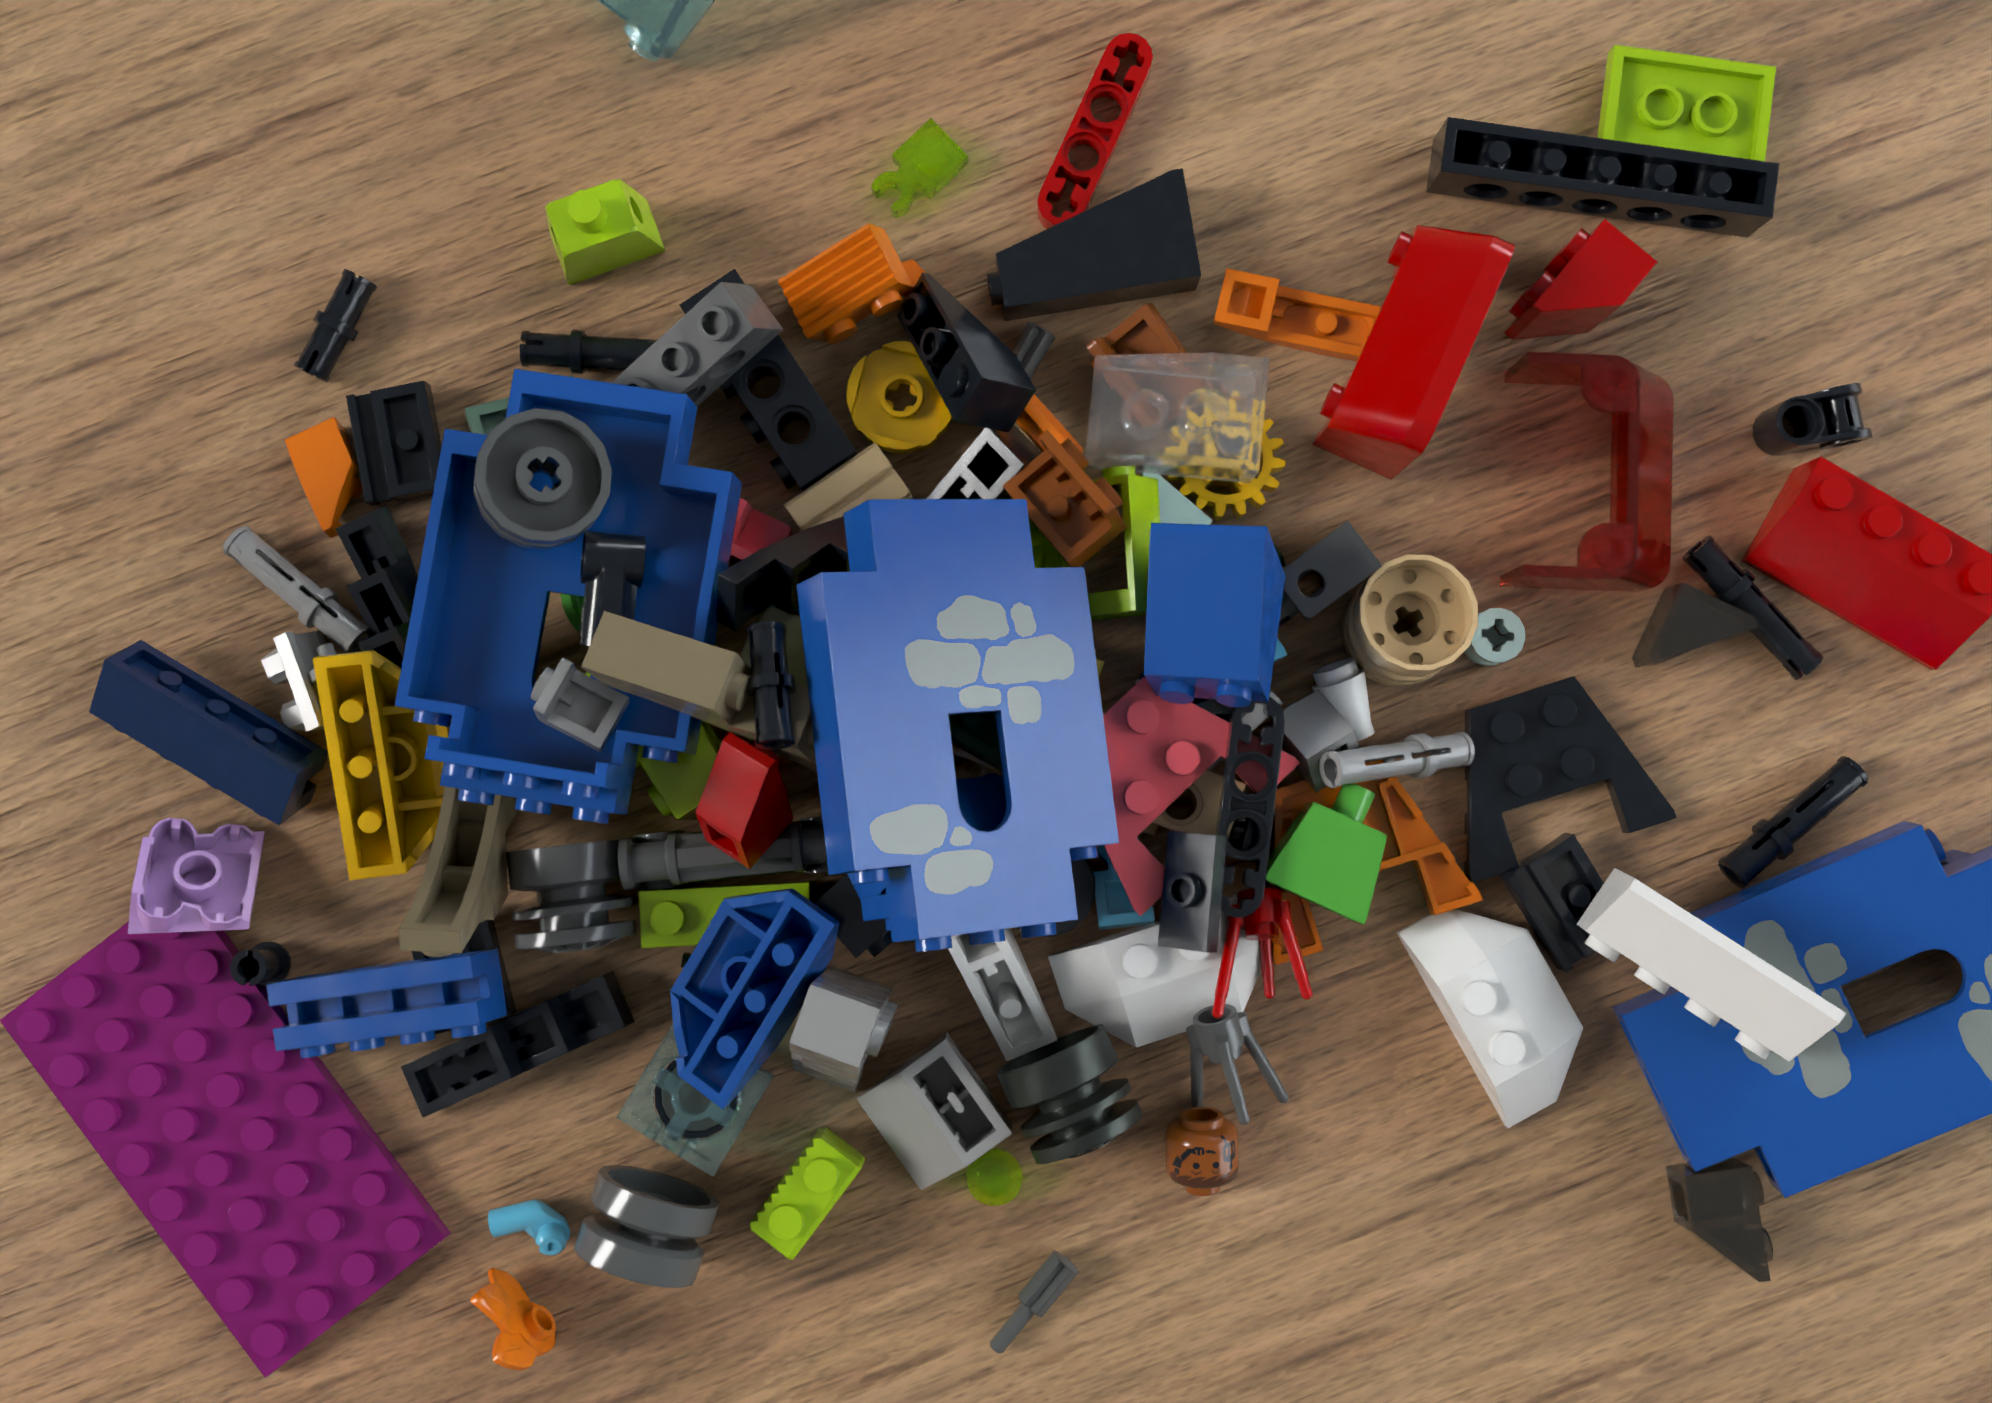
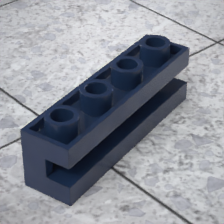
(207, 731)

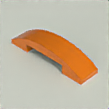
(1293, 317)

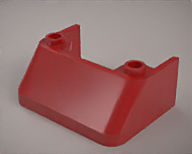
(1414, 348)

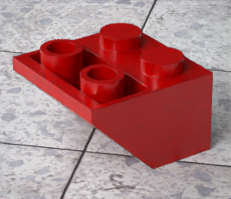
(1581, 285)

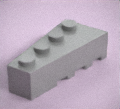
(840, 1027)

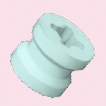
(1487, 637)

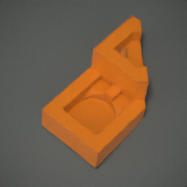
(325, 471)

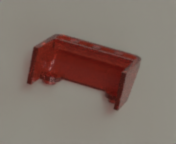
(1636, 544)

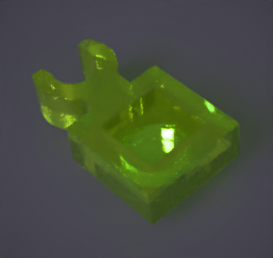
(924, 163)

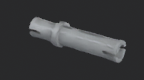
(315, 605)
(1350, 767)

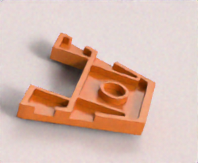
(1407, 840)

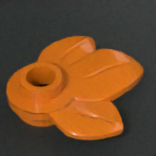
(524, 1326)

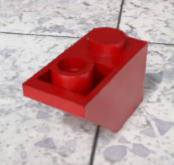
(743, 801)

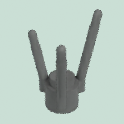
(1222, 1043)

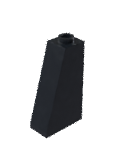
(1104, 256)

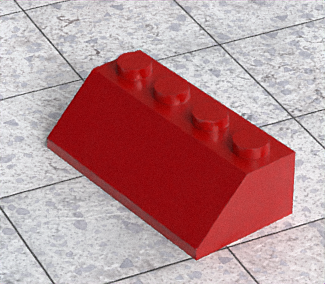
(1874, 562)

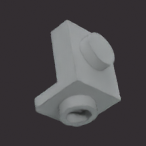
(578, 704)

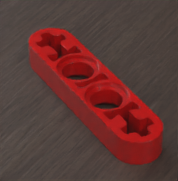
(1094, 133)

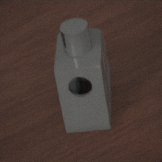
(1341, 563)

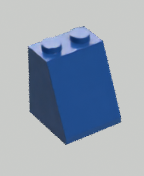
(1212, 612)

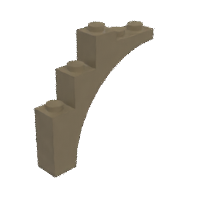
(689, 679)
(462, 878)

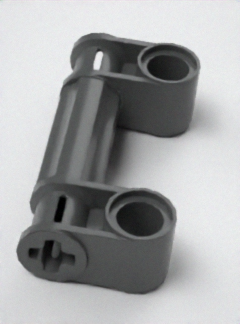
(682, 858)

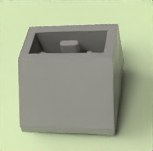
(936, 1113)

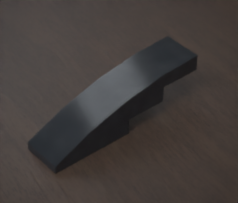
(774, 572)
(386, 581)
(518, 1044)

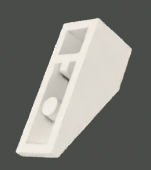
(1004, 993)

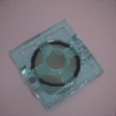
(687, 1112)

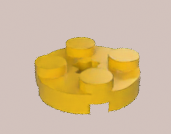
(875, 416)

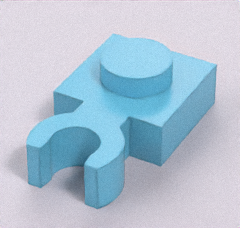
(1112, 901)

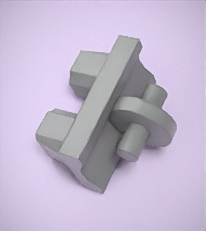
(294, 665)

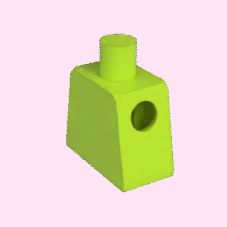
(600, 230)

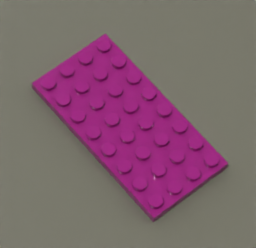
(222, 1142)

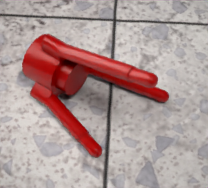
(1261, 926)

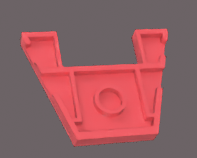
(1153, 759)

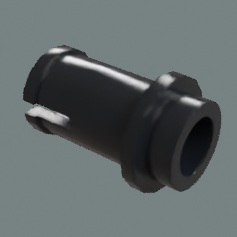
(261, 965)

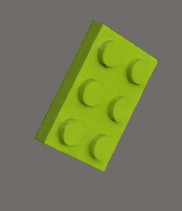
(1687, 102)

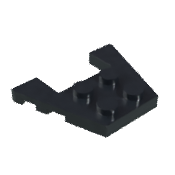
(1539, 749)

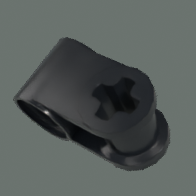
(1819, 421)

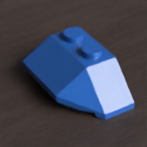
(746, 987)

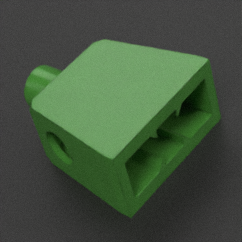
(1331, 855)

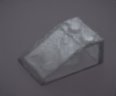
(1178, 414)

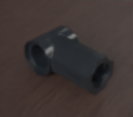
(611, 574)

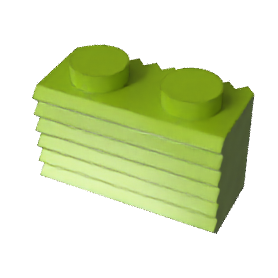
(807, 1192)

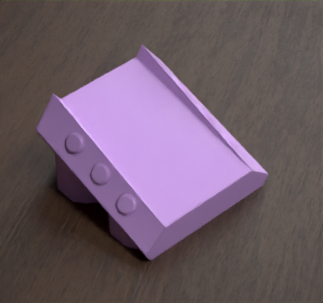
(195, 878)

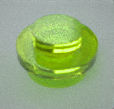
(994, 1177)

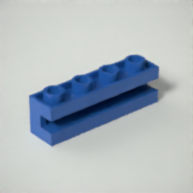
(389, 1001)

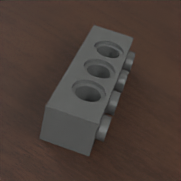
(706, 344)

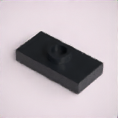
(1192, 891)

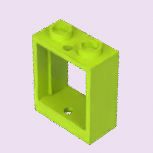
(1139, 511)

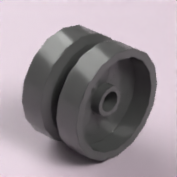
(550, 445)
(646, 1226)

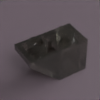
(1723, 1212)

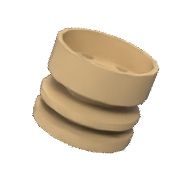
(1433, 601)

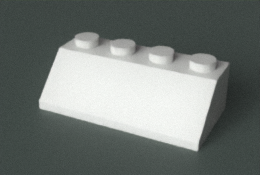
(1706, 967)

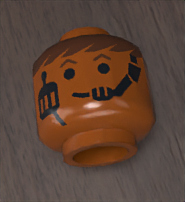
(1202, 1150)

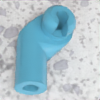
(534, 1218)

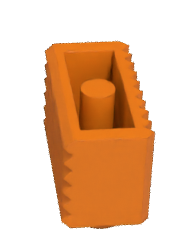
(846, 285)

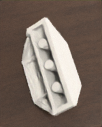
(1146, 988)
(1498, 1006)

